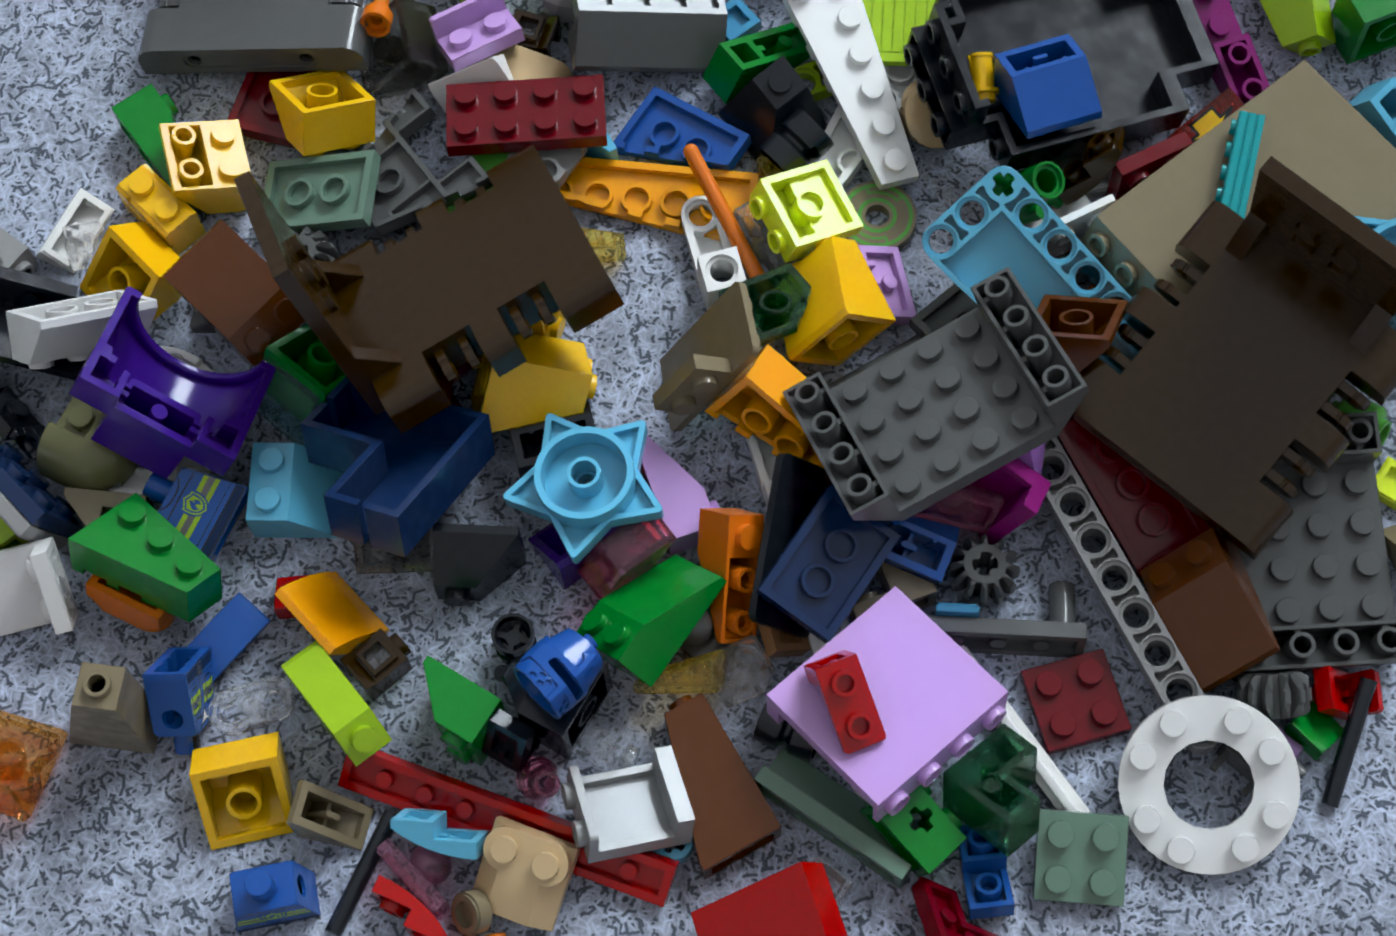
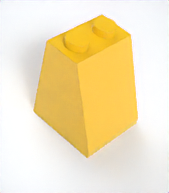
(843, 305)
(552, 381)

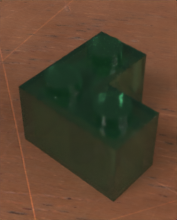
(992, 791)

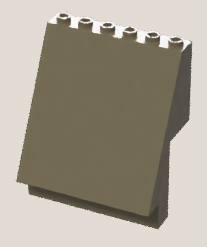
(1304, 129)

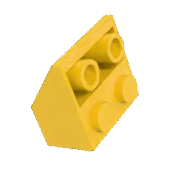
(204, 162)

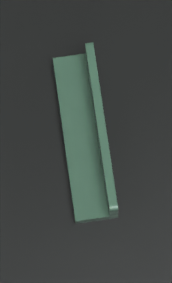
(829, 812)

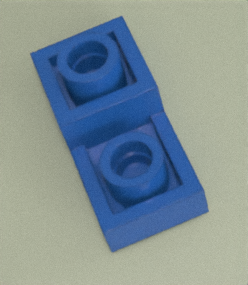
(231, 632)
(984, 877)

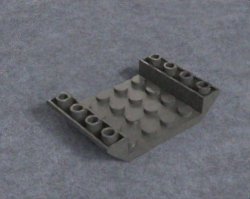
(646, 35)
(942, 407)
(1328, 565)

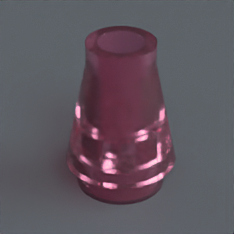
(532, 772)

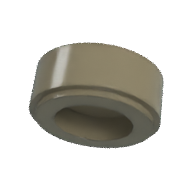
(471, 912)

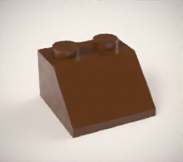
(1082, 325)

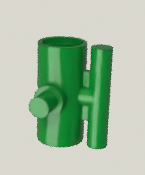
(1045, 179)

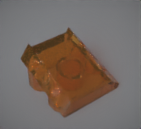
(26, 762)

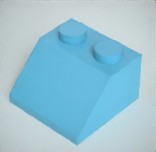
(287, 493)

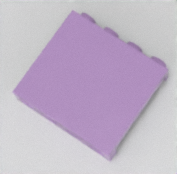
(925, 694)

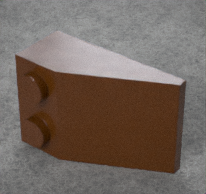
(234, 292)
(1210, 608)

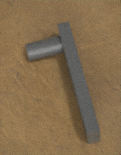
(1050, 638)

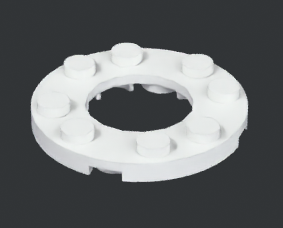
(1199, 848)

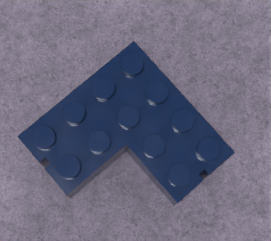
(392, 480)

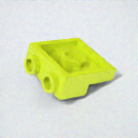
(803, 209)

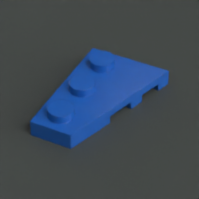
(668, 124)

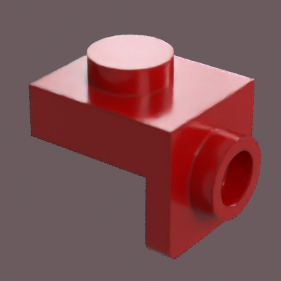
(1335, 691)

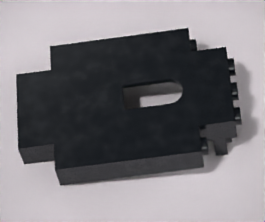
(1135, 51)

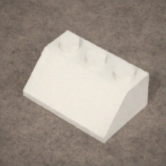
(66, 327)

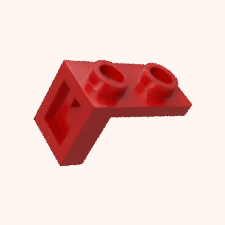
(847, 700)

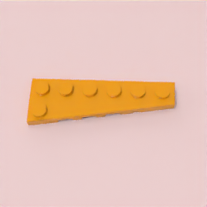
(650, 191)

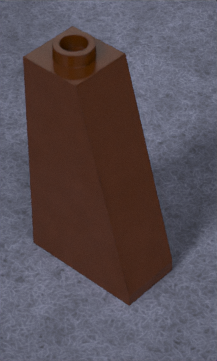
(725, 800)

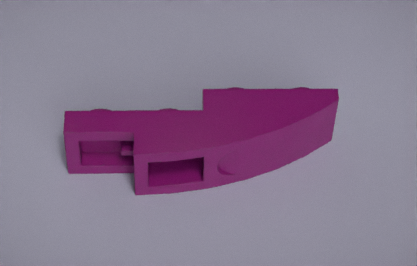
(1236, 54)

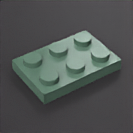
(325, 190)

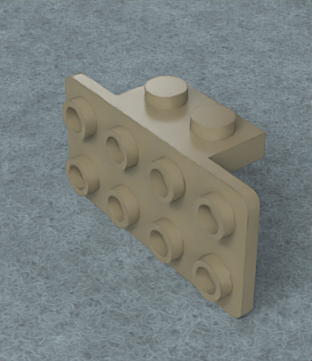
(708, 357)

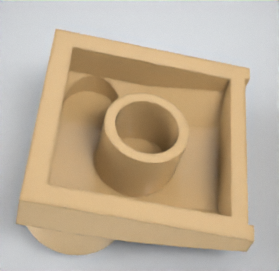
(525, 873)

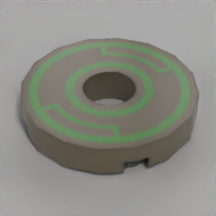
(894, 204)

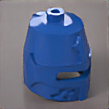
(559, 670)

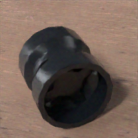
(512, 630)

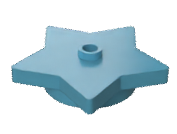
(578, 455)

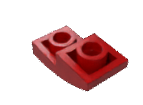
(397, 901)

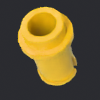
(982, 75)

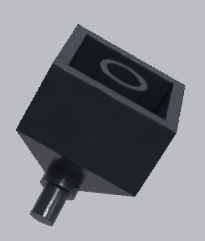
(555, 733)

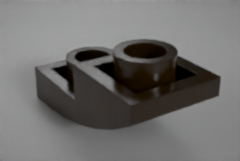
(1099, 158)

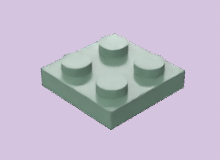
(1080, 857)

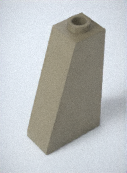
(110, 710)

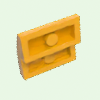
(330, 611)

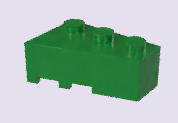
(149, 556)

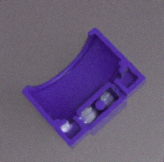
(161, 406)

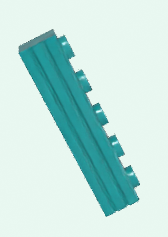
(1241, 161)

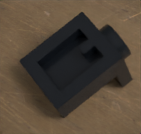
(509, 740)

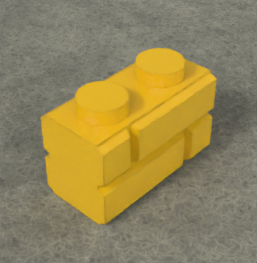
(153, 202)

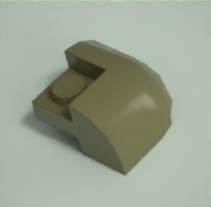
(74, 459)

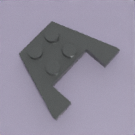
(405, 181)

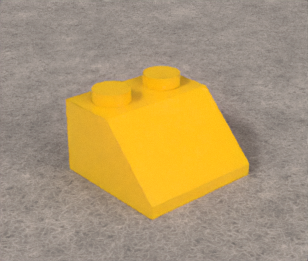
(324, 111)
(132, 258)
(242, 790)

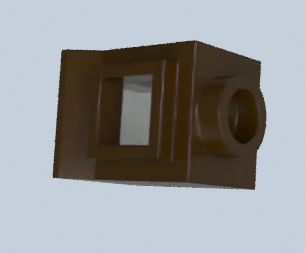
(538, 31)
(378, 663)

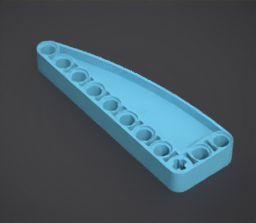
(1005, 242)

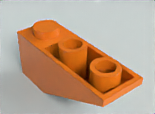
(730, 548)

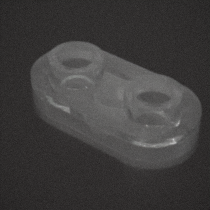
(252, 703)

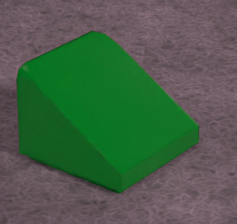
(1314, 732)

